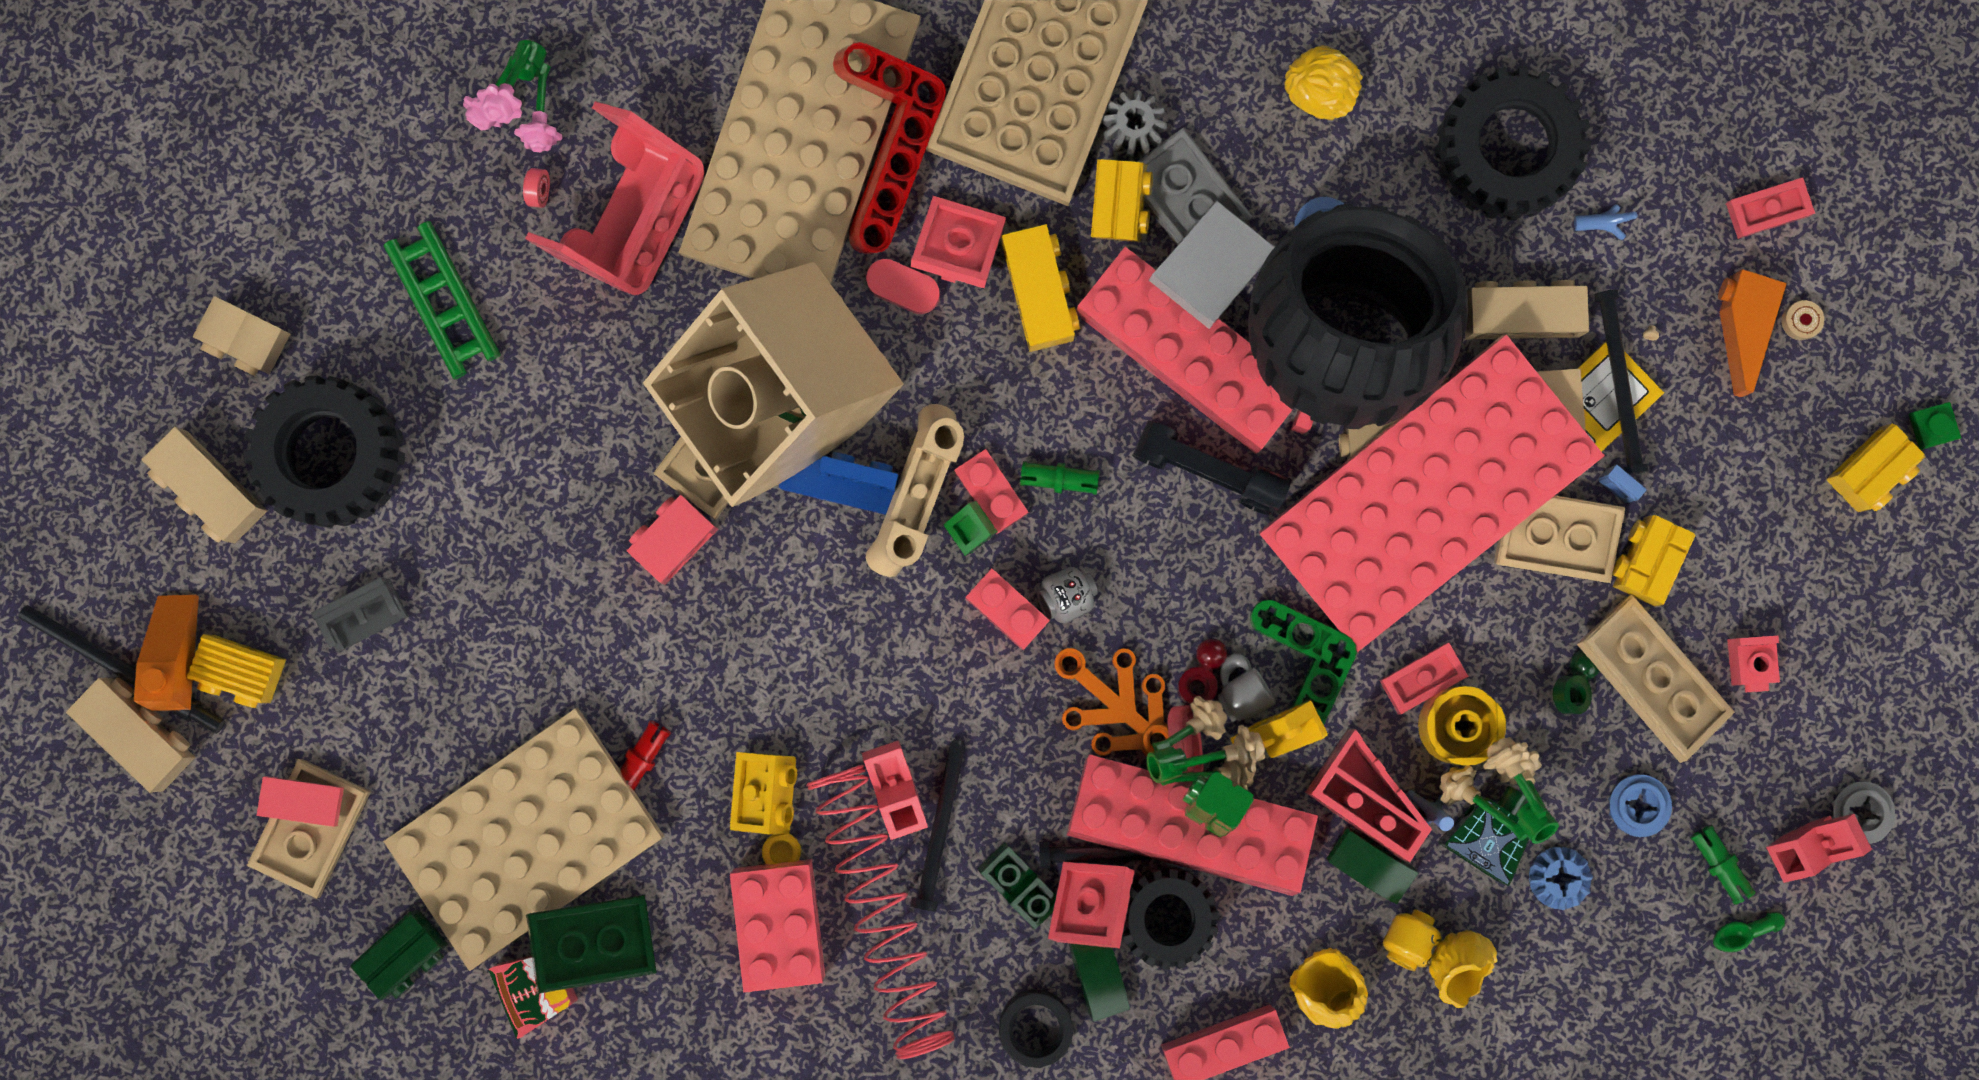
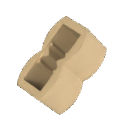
(240, 335)

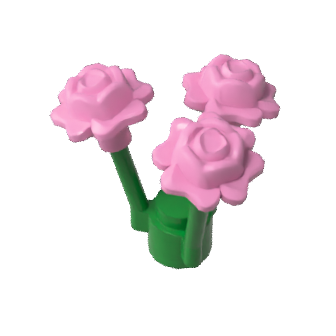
(499, 106)

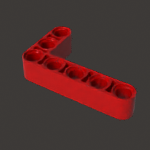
(895, 140)

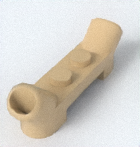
(903, 528)

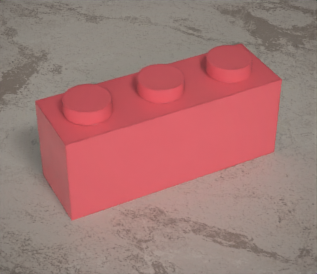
(1226, 1045)

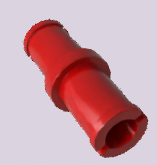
(641, 757)

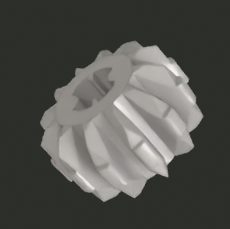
(1118, 121)

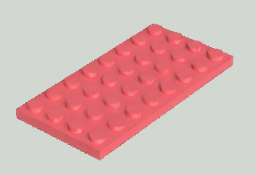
(1431, 493)

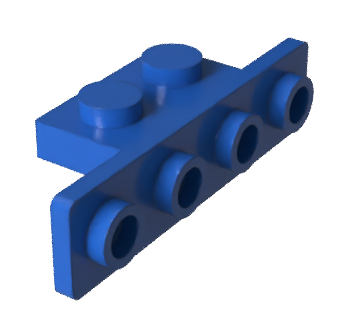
(846, 483)

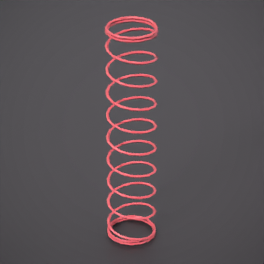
(916, 1047)

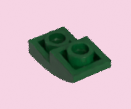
(1372, 865)
(1019, 885)
(1100, 980)

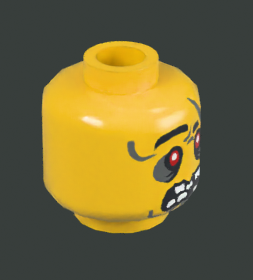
(1412, 940)

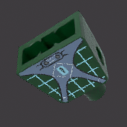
(1486, 841)

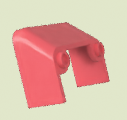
(641, 212)

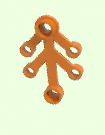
(1120, 708)

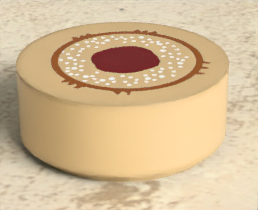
(1802, 320)

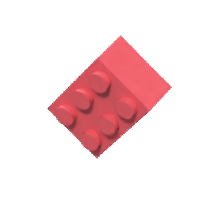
(777, 925)

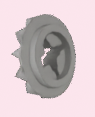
(1877, 802)

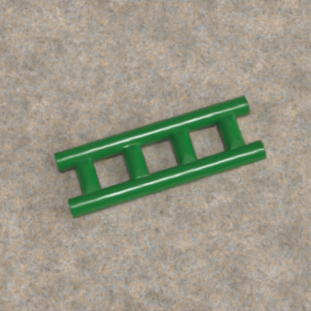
(436, 323)

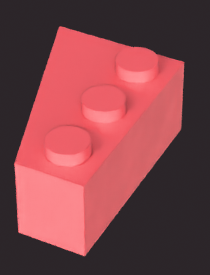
(1366, 797)

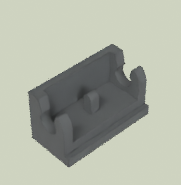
(360, 614)

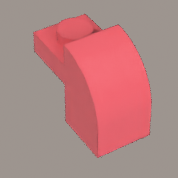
(895, 790)
(1817, 845)

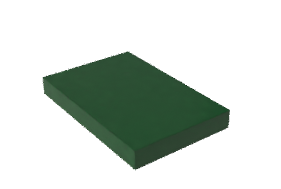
(591, 944)

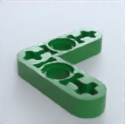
(1316, 649)

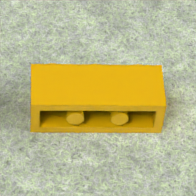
(1040, 287)

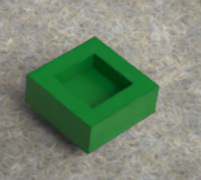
(1934, 426)
(970, 528)

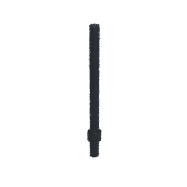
(111, 663)

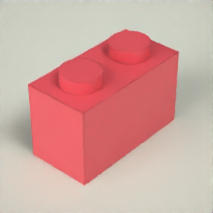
(671, 538)
(1007, 609)

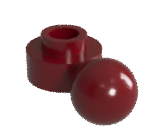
(1210, 655)

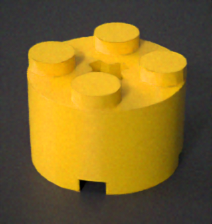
(1467, 746)

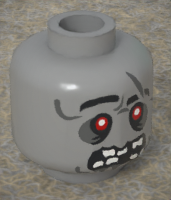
(1067, 595)

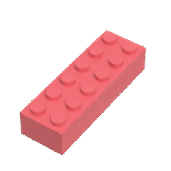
(1200, 364)
(1133, 813)

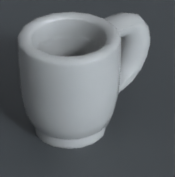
(1245, 694)

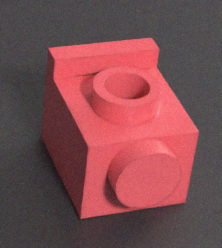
(1742, 657)

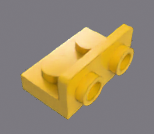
(1289, 729)
(763, 793)

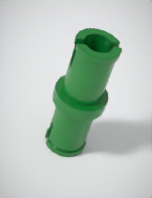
(1059, 477)
(1723, 864)

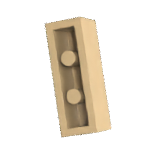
(1527, 310)
(203, 486)
(131, 733)

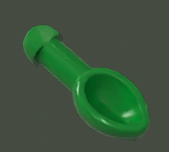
(1739, 935)

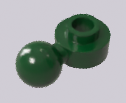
(1572, 692)

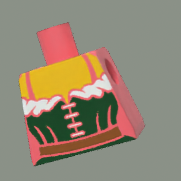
(519, 996)

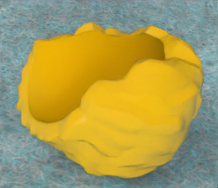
(1323, 83)
(1461, 966)
(1329, 989)

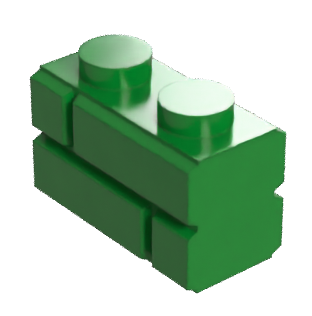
(1217, 803)

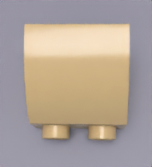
(763, 354)

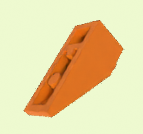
(1747, 324)
(167, 655)

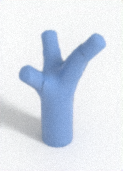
(1605, 221)
(1433, 811)

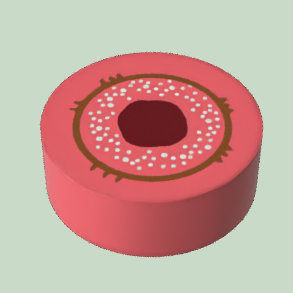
(536, 187)

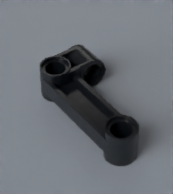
(1260, 488)

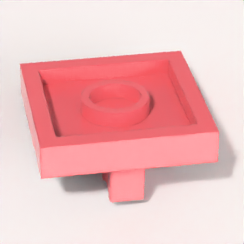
(958, 242)
(1091, 904)

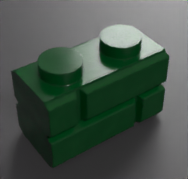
(400, 955)

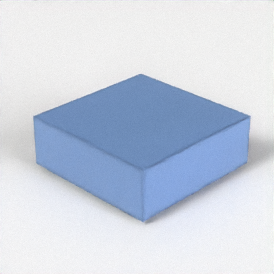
(1621, 484)

